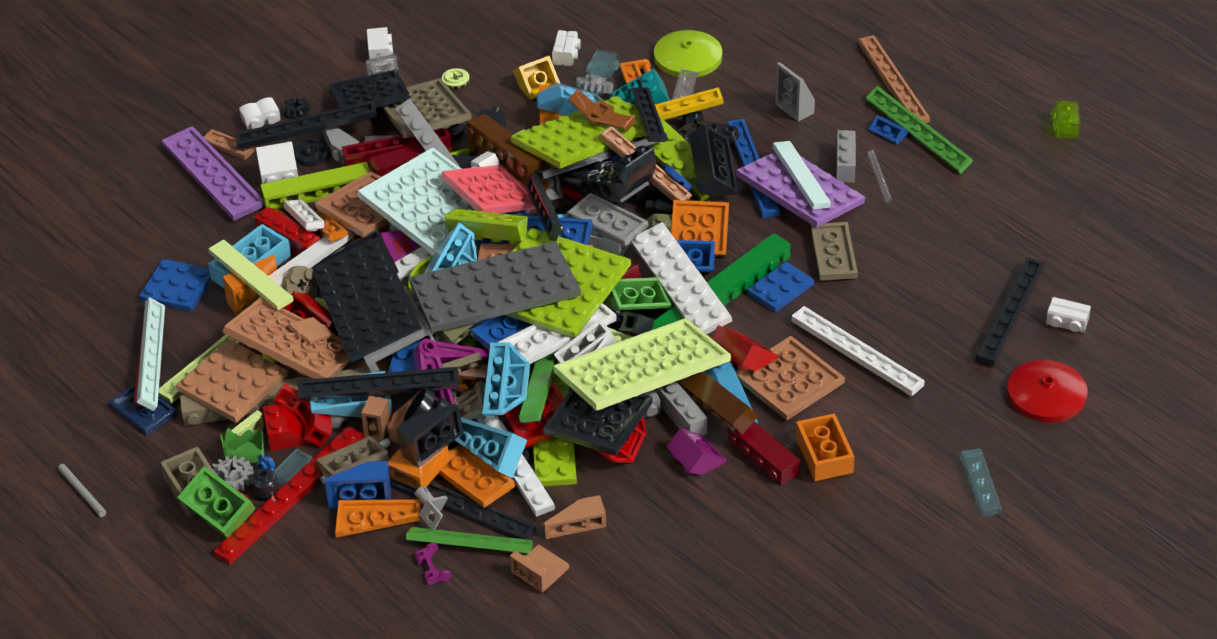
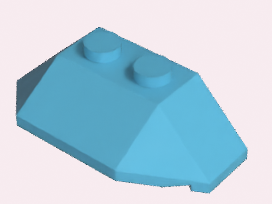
(454, 250)
(505, 379)

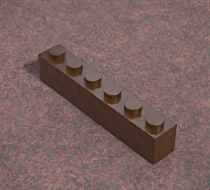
(718, 400)

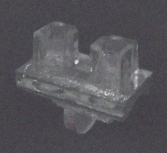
(381, 64)

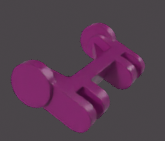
(433, 575)

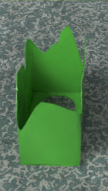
(243, 445)

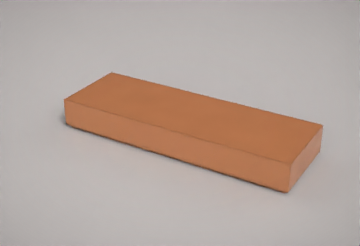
(227, 144)

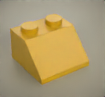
(535, 74)

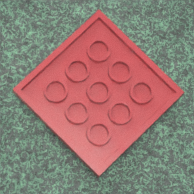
(489, 189)

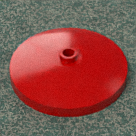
(1047, 391)

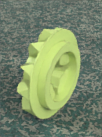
(459, 74)

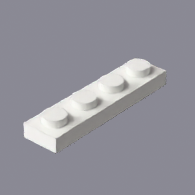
(304, 214)

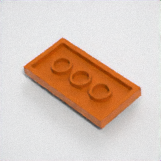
(475, 476)

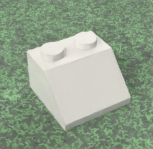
(276, 162)

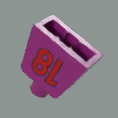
(399, 244)

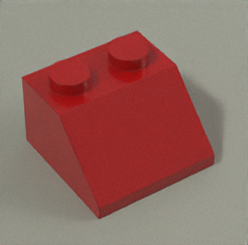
(283, 427)

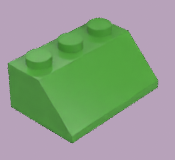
(637, 294)

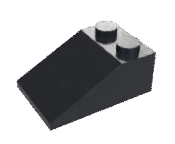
(429, 433)

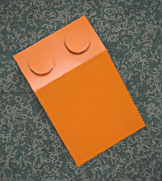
(240, 295)

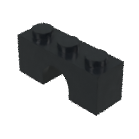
(631, 323)

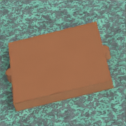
(311, 330)

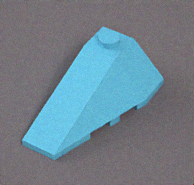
(345, 406)

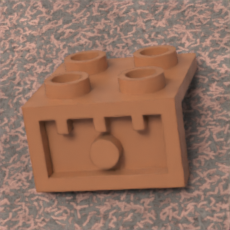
(538, 568)

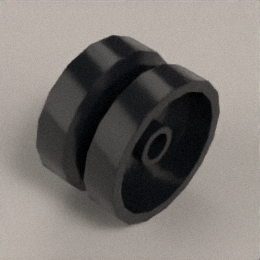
(423, 403)

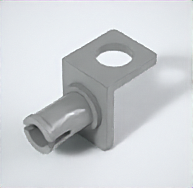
(431, 506)

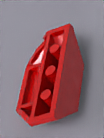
(631, 446)

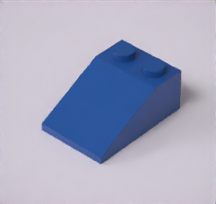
(361, 482)

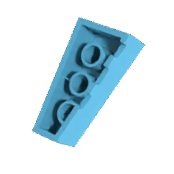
(493, 445)

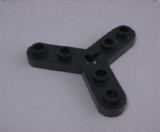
(697, 118)

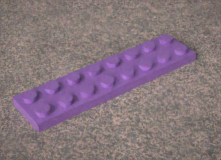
(213, 173)

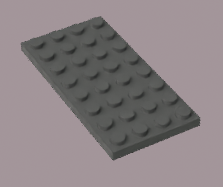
(494, 286)

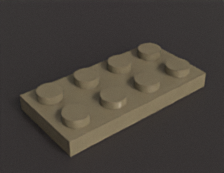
(834, 251)

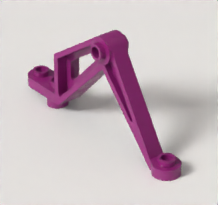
(435, 353)

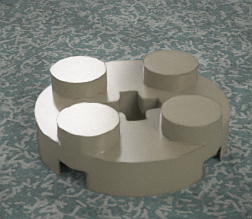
(303, 274)

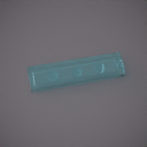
(981, 482)

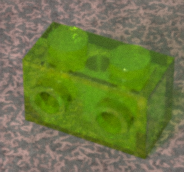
(1066, 119)

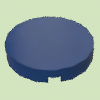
(677, 177)

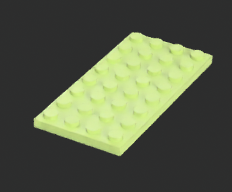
(641, 363)

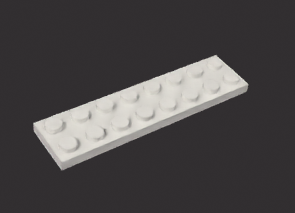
(680, 279)

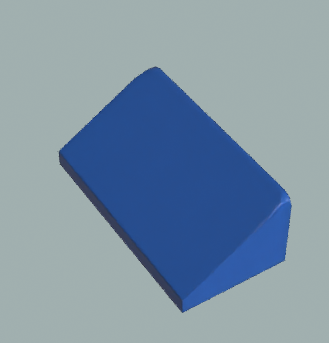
(888, 129)

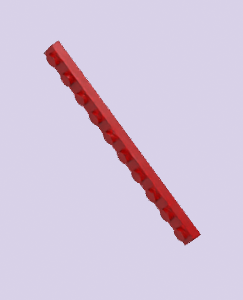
(281, 501)

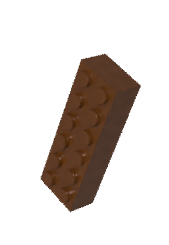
(490, 136)

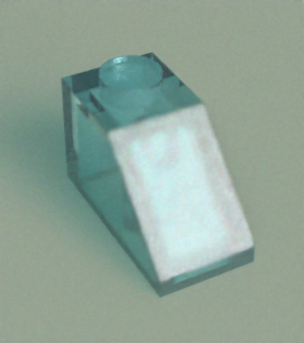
(603, 64)

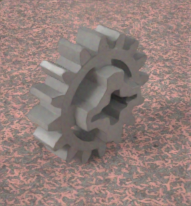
(594, 84)
(234, 472)

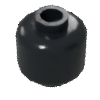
(264, 483)

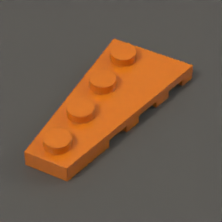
(370, 515)

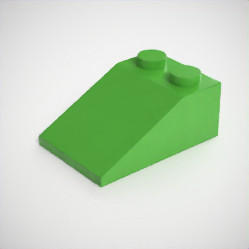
(216, 502)

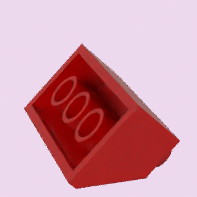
(288, 227)

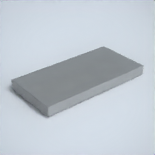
(609, 219)

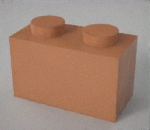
(375, 418)

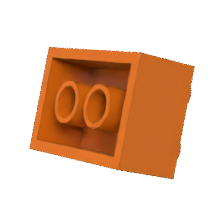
(824, 447)

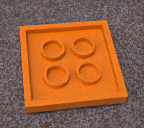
(701, 222)

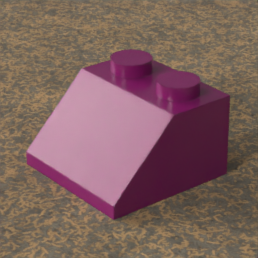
(695, 452)

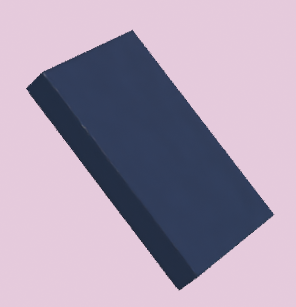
(141, 417)

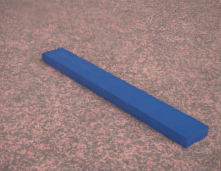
(748, 154)

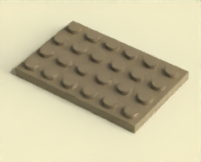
(435, 103)

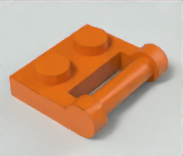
(631, 70)

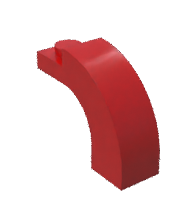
(317, 426)

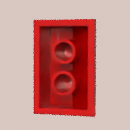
(307, 307)
(743, 349)

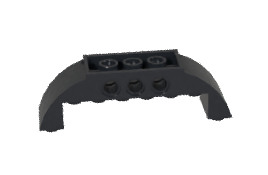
(613, 179)

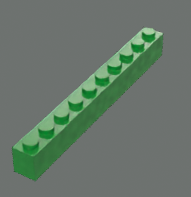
(740, 274)

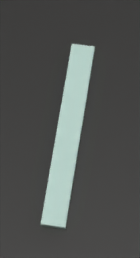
(151, 354)

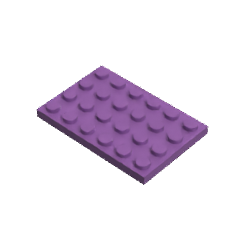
(774, 181)

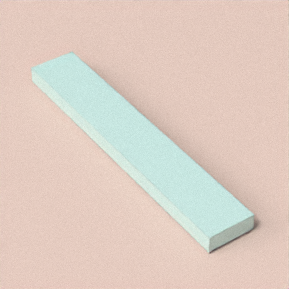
(801, 175)

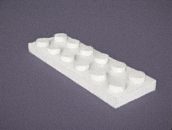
(539, 342)

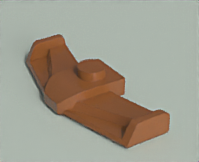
(600, 112)

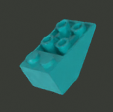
(648, 79)

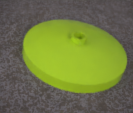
(688, 51)

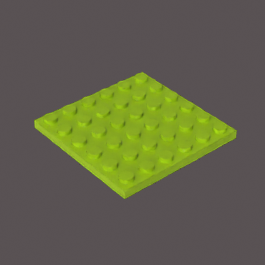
(595, 273)

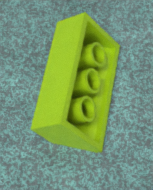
(489, 225)

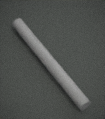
(82, 490)

